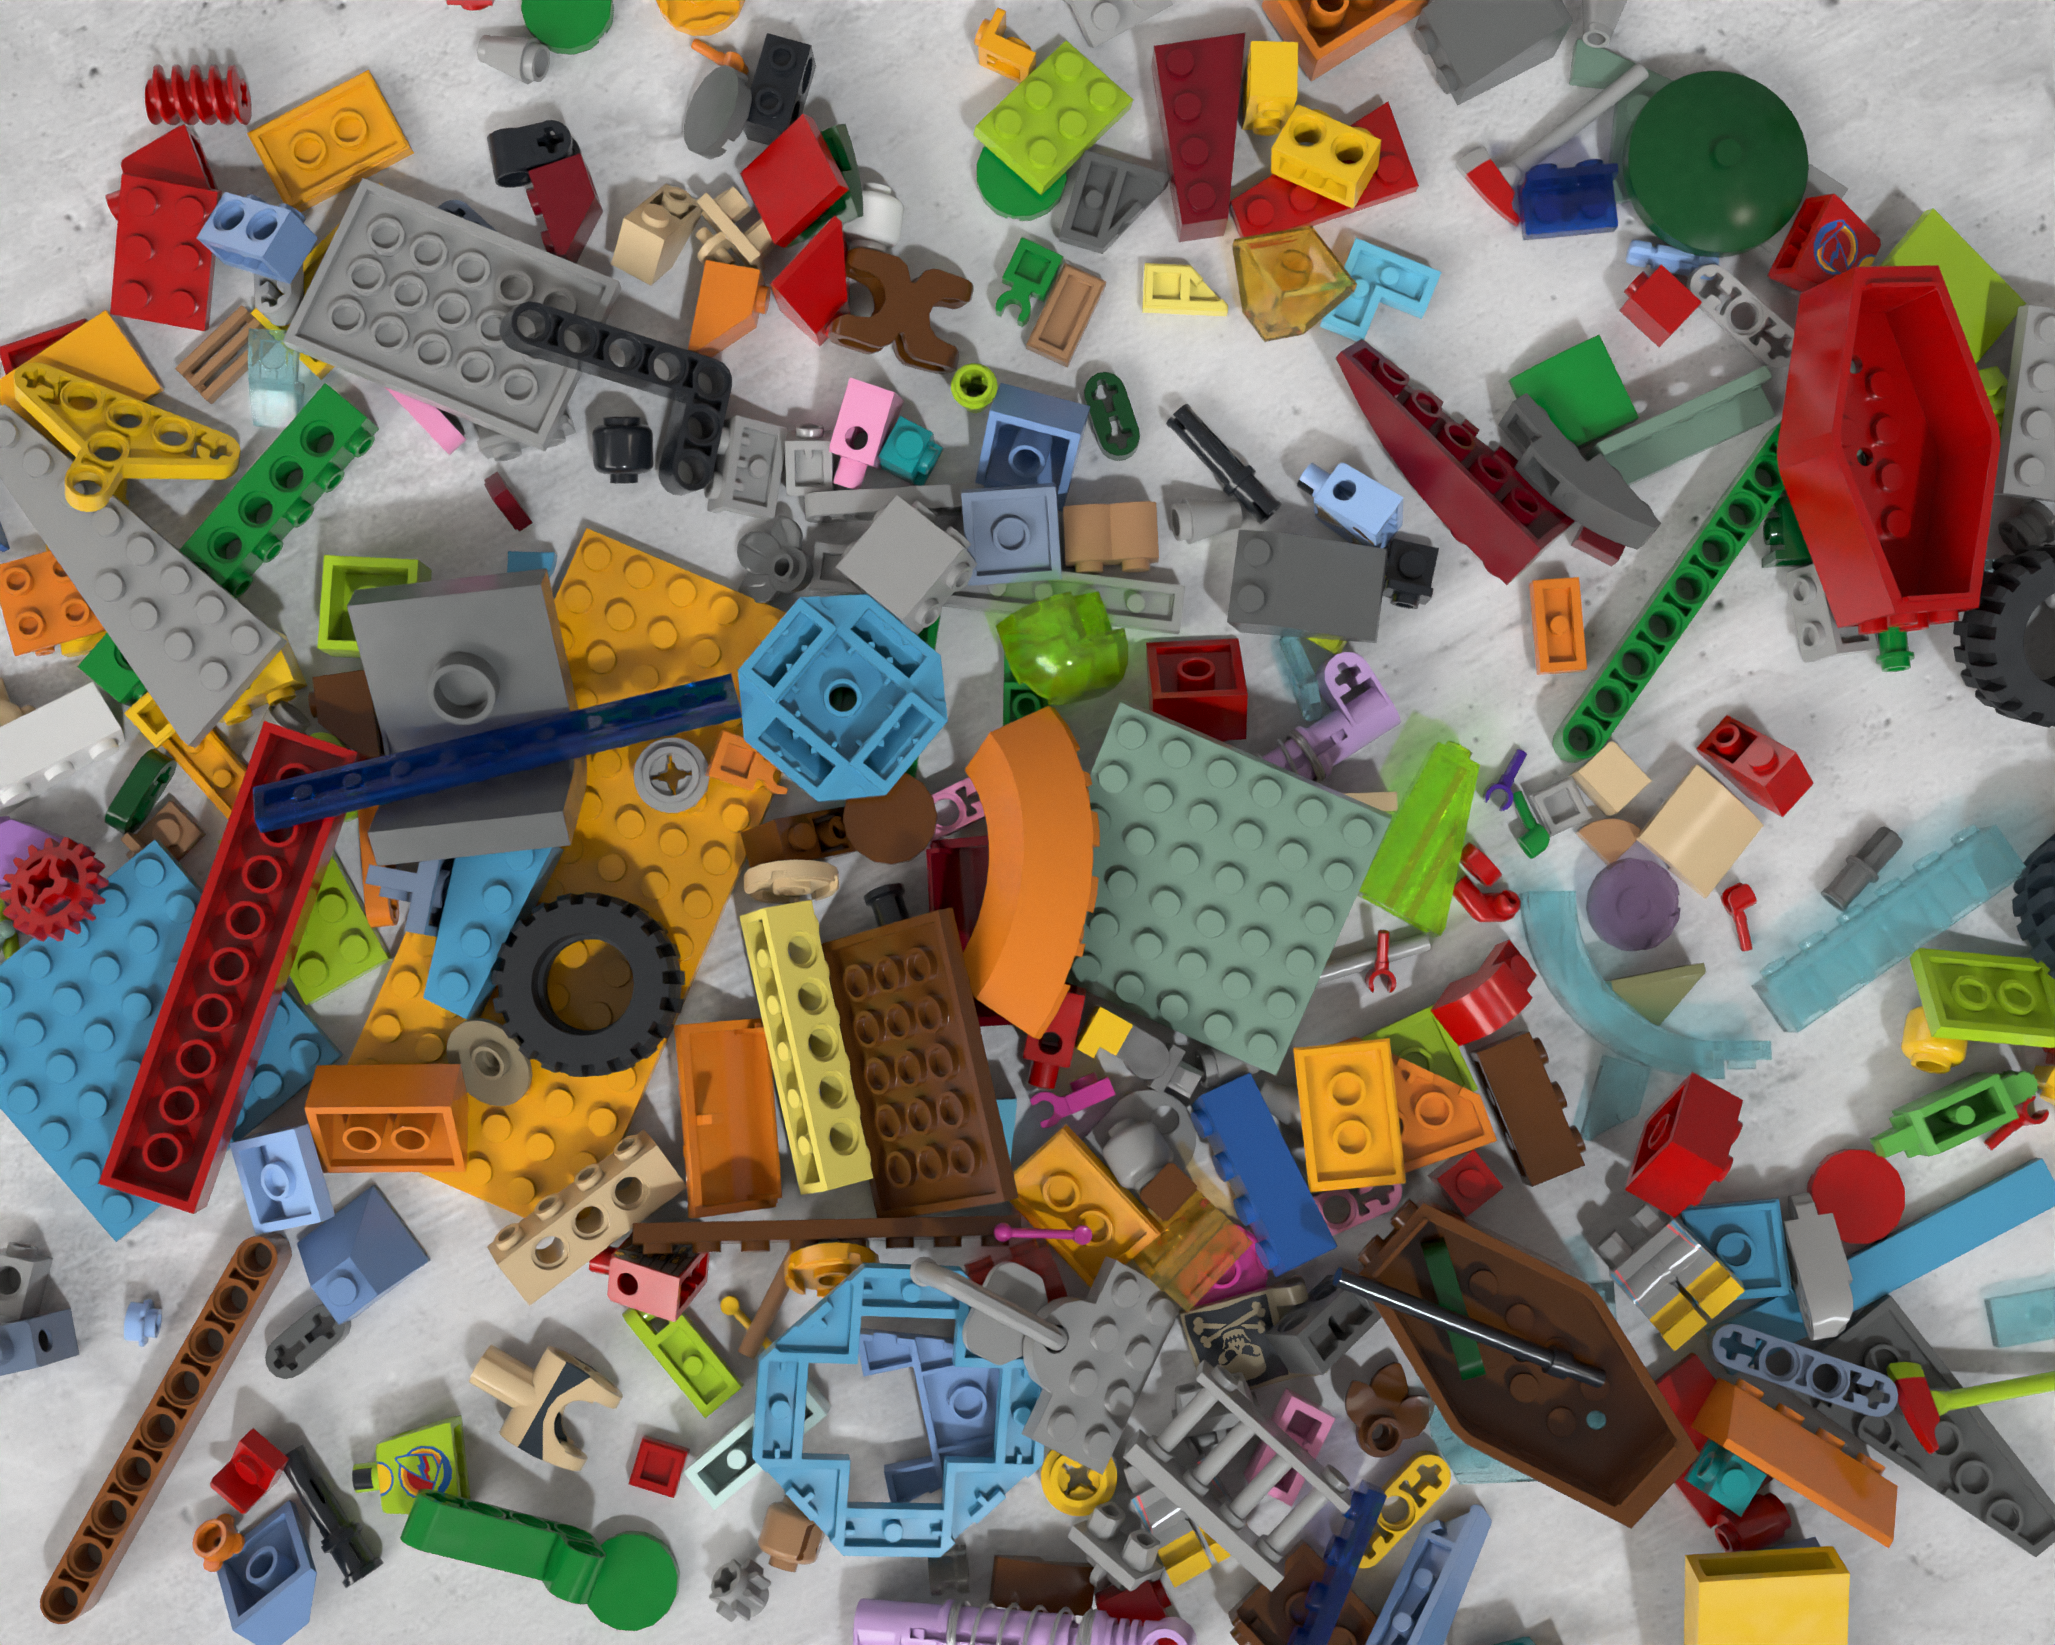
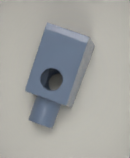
(21, 1345)

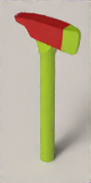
(1925, 1406)

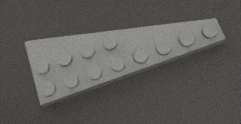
(164, 613)

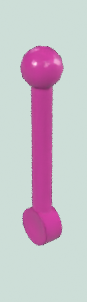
(1080, 1234)

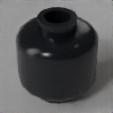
(622, 449)

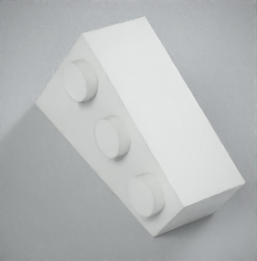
(54, 744)

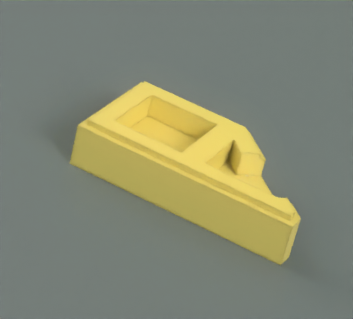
(1179, 291)

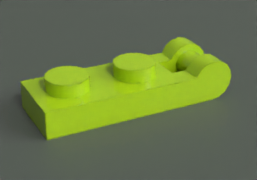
(687, 1359)

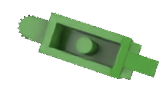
(1955, 1113)

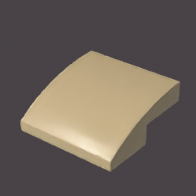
(1700, 831)

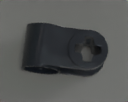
(527, 148)

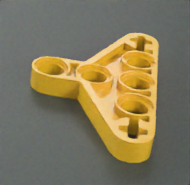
(140, 447)

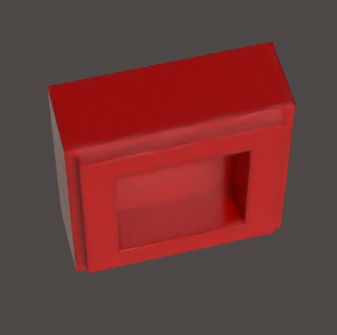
(659, 1466)

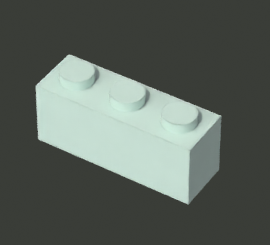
(729, 1460)

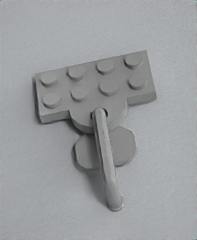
(1093, 1356)

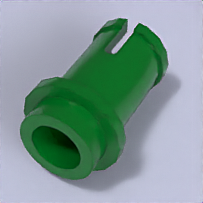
(1894, 651)

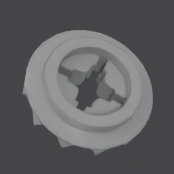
(655, 761)

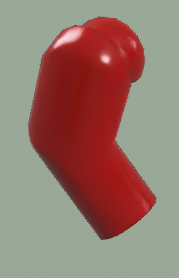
(1486, 906)

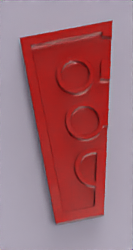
(1283, 205)

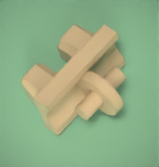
(722, 215)

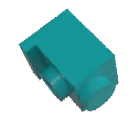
(910, 452)
(1725, 1477)

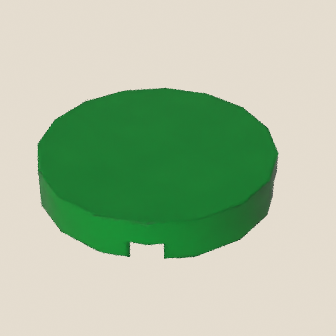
(568, 24)
(1009, 194)
(635, 1582)

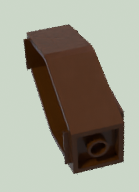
(1516, 1408)

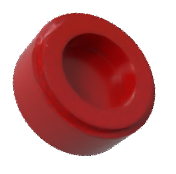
(1479, 865)

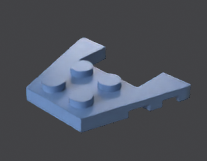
(954, 1401)

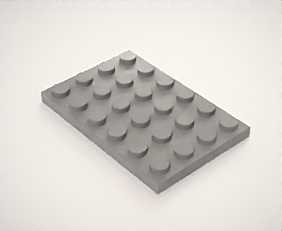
(420, 309)

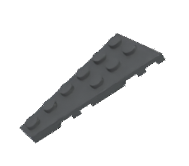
(1972, 1460)

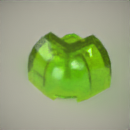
(1065, 648)

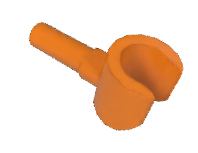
(729, 59)

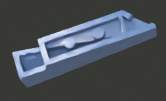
(1432, 1581)

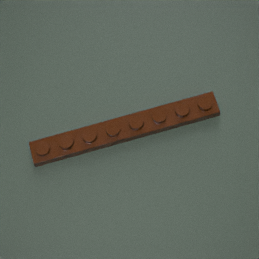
(757, 1235)

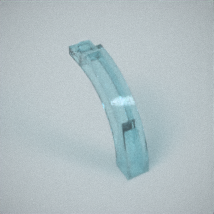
(1572, 979)

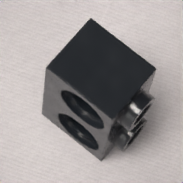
(779, 88)

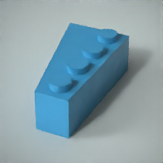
(480, 909)

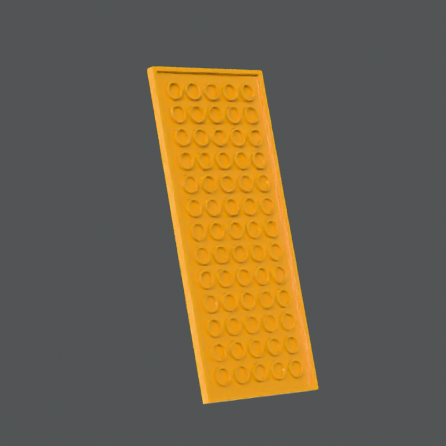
(626, 632)

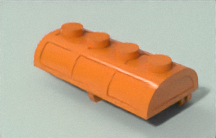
(728, 1117)

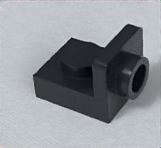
(1409, 574)

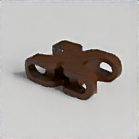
(901, 311)

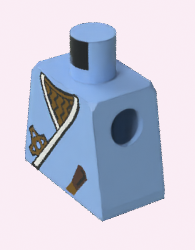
(1368, 514)

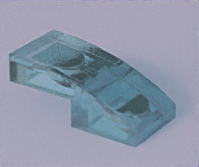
(273, 379)

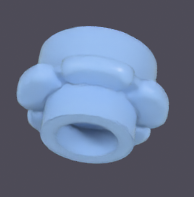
(142, 1322)

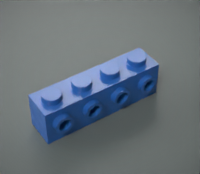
(1262, 1175)

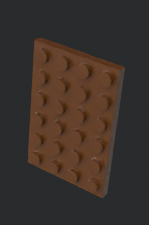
(919, 1068)

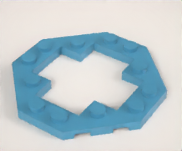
(821, 1480)

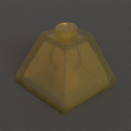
(1288, 281)

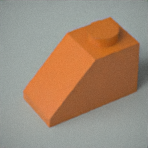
(727, 306)

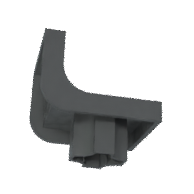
(459, 664)

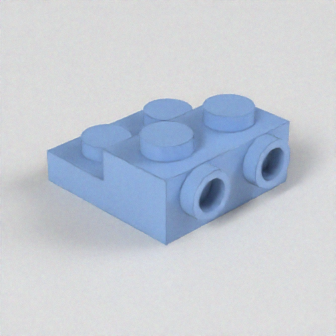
(282, 1179)

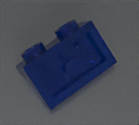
(1568, 200)

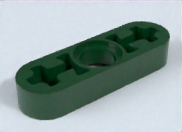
(1450, 1297)

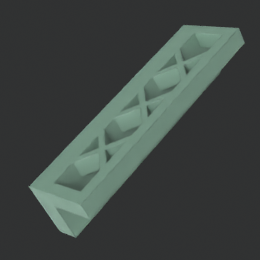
(1688, 428)

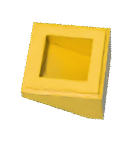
(150, 720)

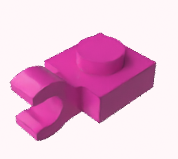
(1085, 1093)

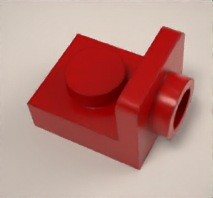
(250, 1472)

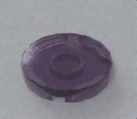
(1633, 904)

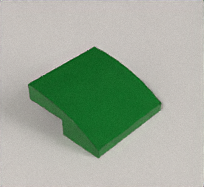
(1579, 392)

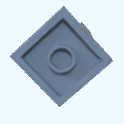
(1012, 533)
(423, 889)

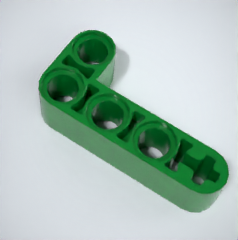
(506, 1540)

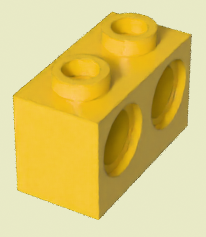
(1269, 86)
(1320, 165)

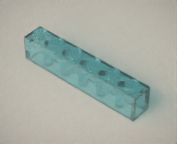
(1889, 927)

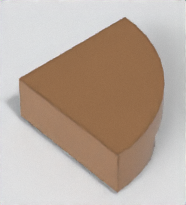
(1609, 838)

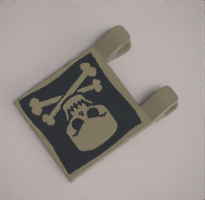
(1235, 1328)

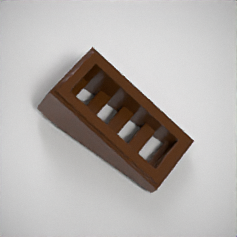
(1168, 1191)

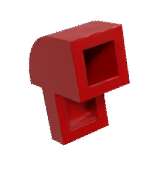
(1487, 998)

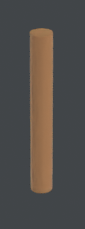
(765, 1313)

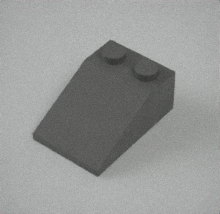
(1306, 587)

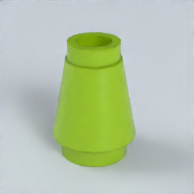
(974, 378)

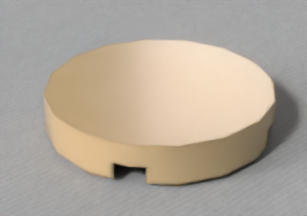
(789, 879)

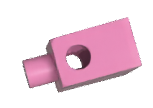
(862, 410)

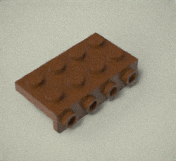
(1271, 1616)

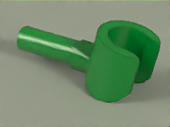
(1536, 838)

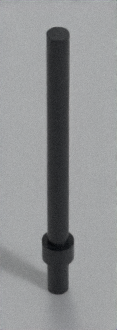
(1553, 1360)

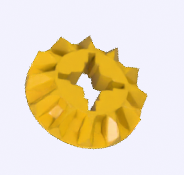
(1080, 1499)

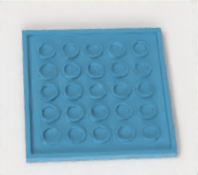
(83, 1018)

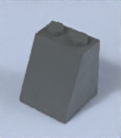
(1488, 40)

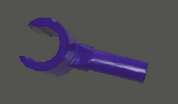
(1506, 780)

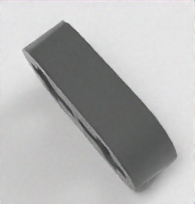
(315, 1348)

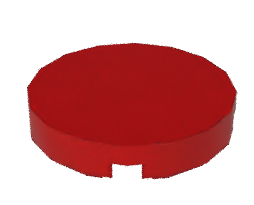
(1860, 1193)

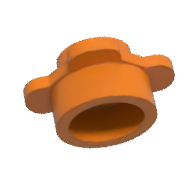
(208, 1537)

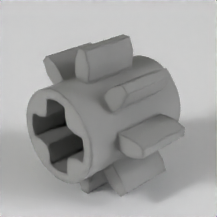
(740, 1590)

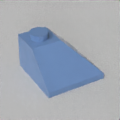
(359, 1255)
(270, 1580)

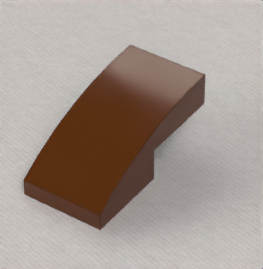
(1040, 1582)

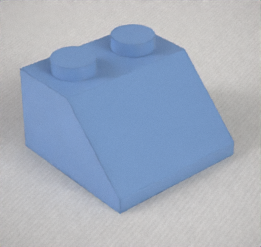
(1031, 440)

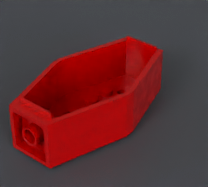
(1913, 525)

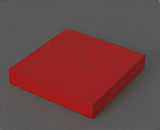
(794, 181)

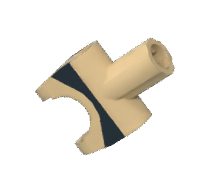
(540, 1400)

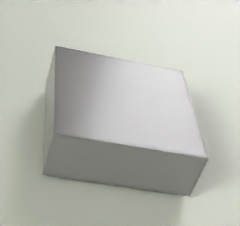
(1559, 806)

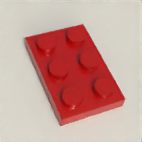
(159, 262)

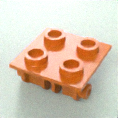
(42, 605)

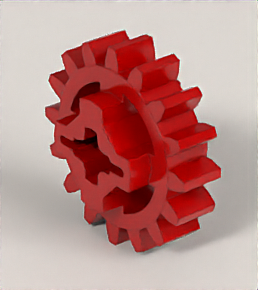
(54, 889)

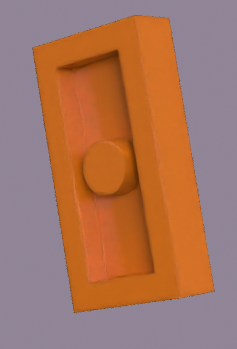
(1558, 626)

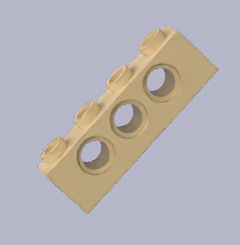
(579, 1241)

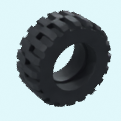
(1995, 637)
(526, 970)

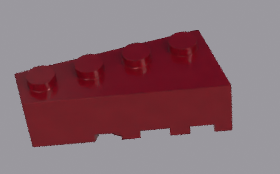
(1198, 116)

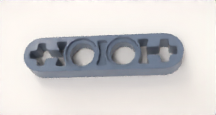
(1800, 1373)

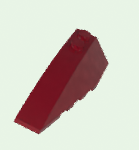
(1453, 470)

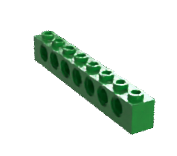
(236, 515)

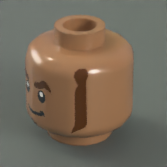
(789, 1536)

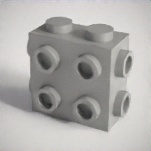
(908, 563)

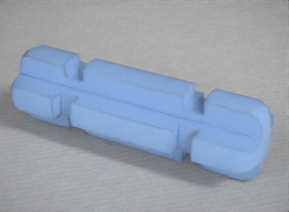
(1674, 260)

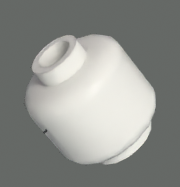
(880, 222)

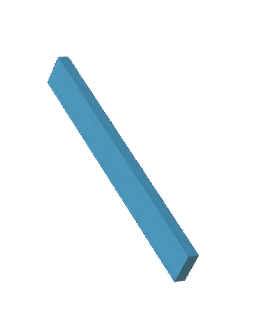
(1912, 1250)

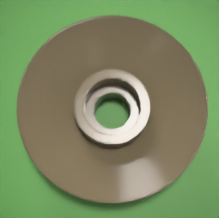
(489, 1062)

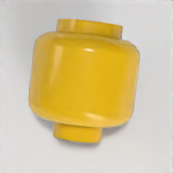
(1929, 1052)

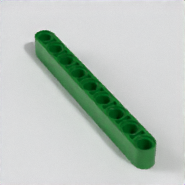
(1670, 607)

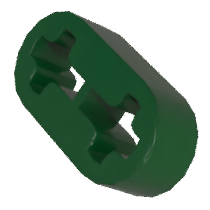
(1121, 412)
(140, 791)

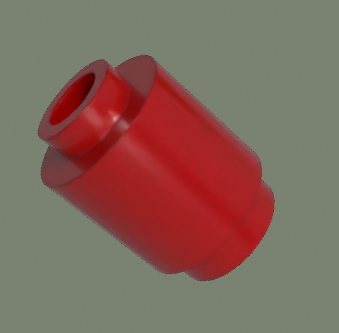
(1758, 1526)

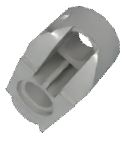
(1818, 1268)

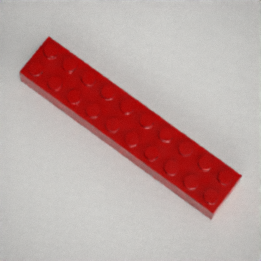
(225, 986)

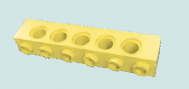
(796, 1068)

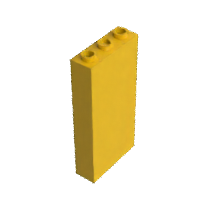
(1767, 1597)

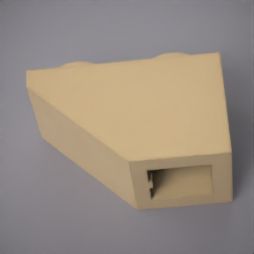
(656, 233)

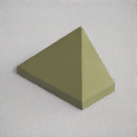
(1657, 992)

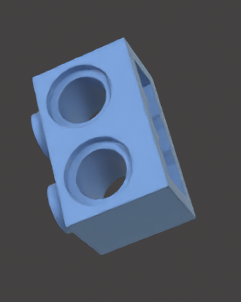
(258, 236)

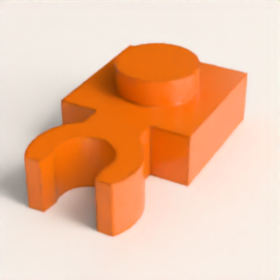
(741, 765)

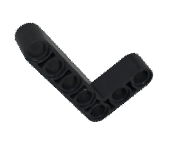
(640, 374)

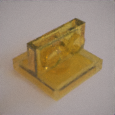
(1192, 1251)

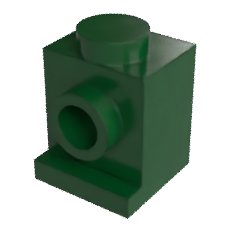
(1784, 537)

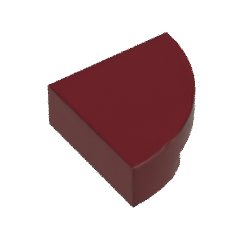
(507, 502)

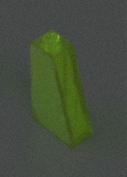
(1424, 841)

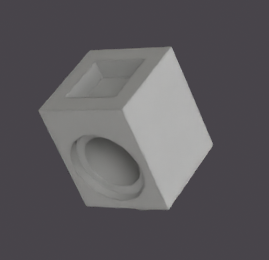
(34, 1275)

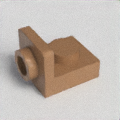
(169, 826)

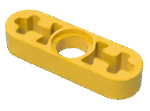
(1430, 1495)

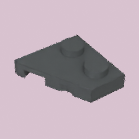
(1108, 200)

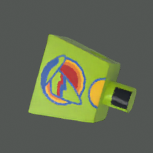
(416, 1460)

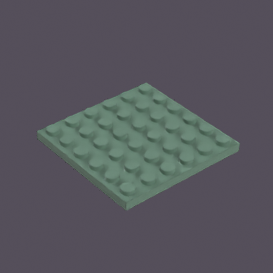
(1216, 885)

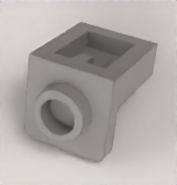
(808, 460)

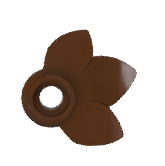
(1388, 1404)

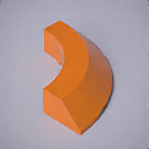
(1036, 870)

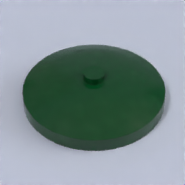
(1715, 164)

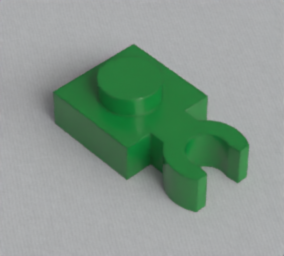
(1029, 275)

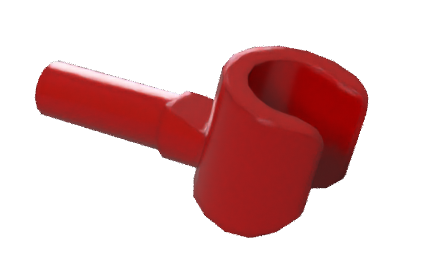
(1735, 901)
(1381, 963)
(2023, 1120)

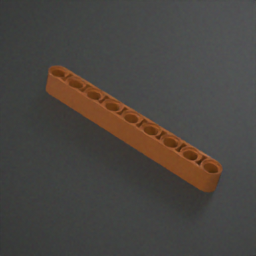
(148, 1439)

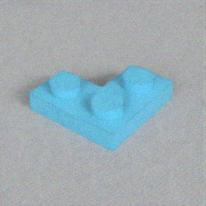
(1383, 279)

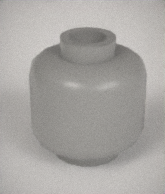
(1136, 1152)

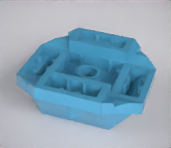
(852, 646)

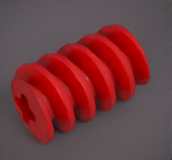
(197, 97)

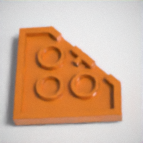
(1435, 1115)

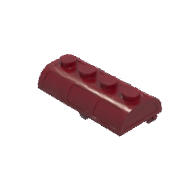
(958, 881)

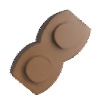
(1111, 536)

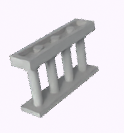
(1227, 1521)

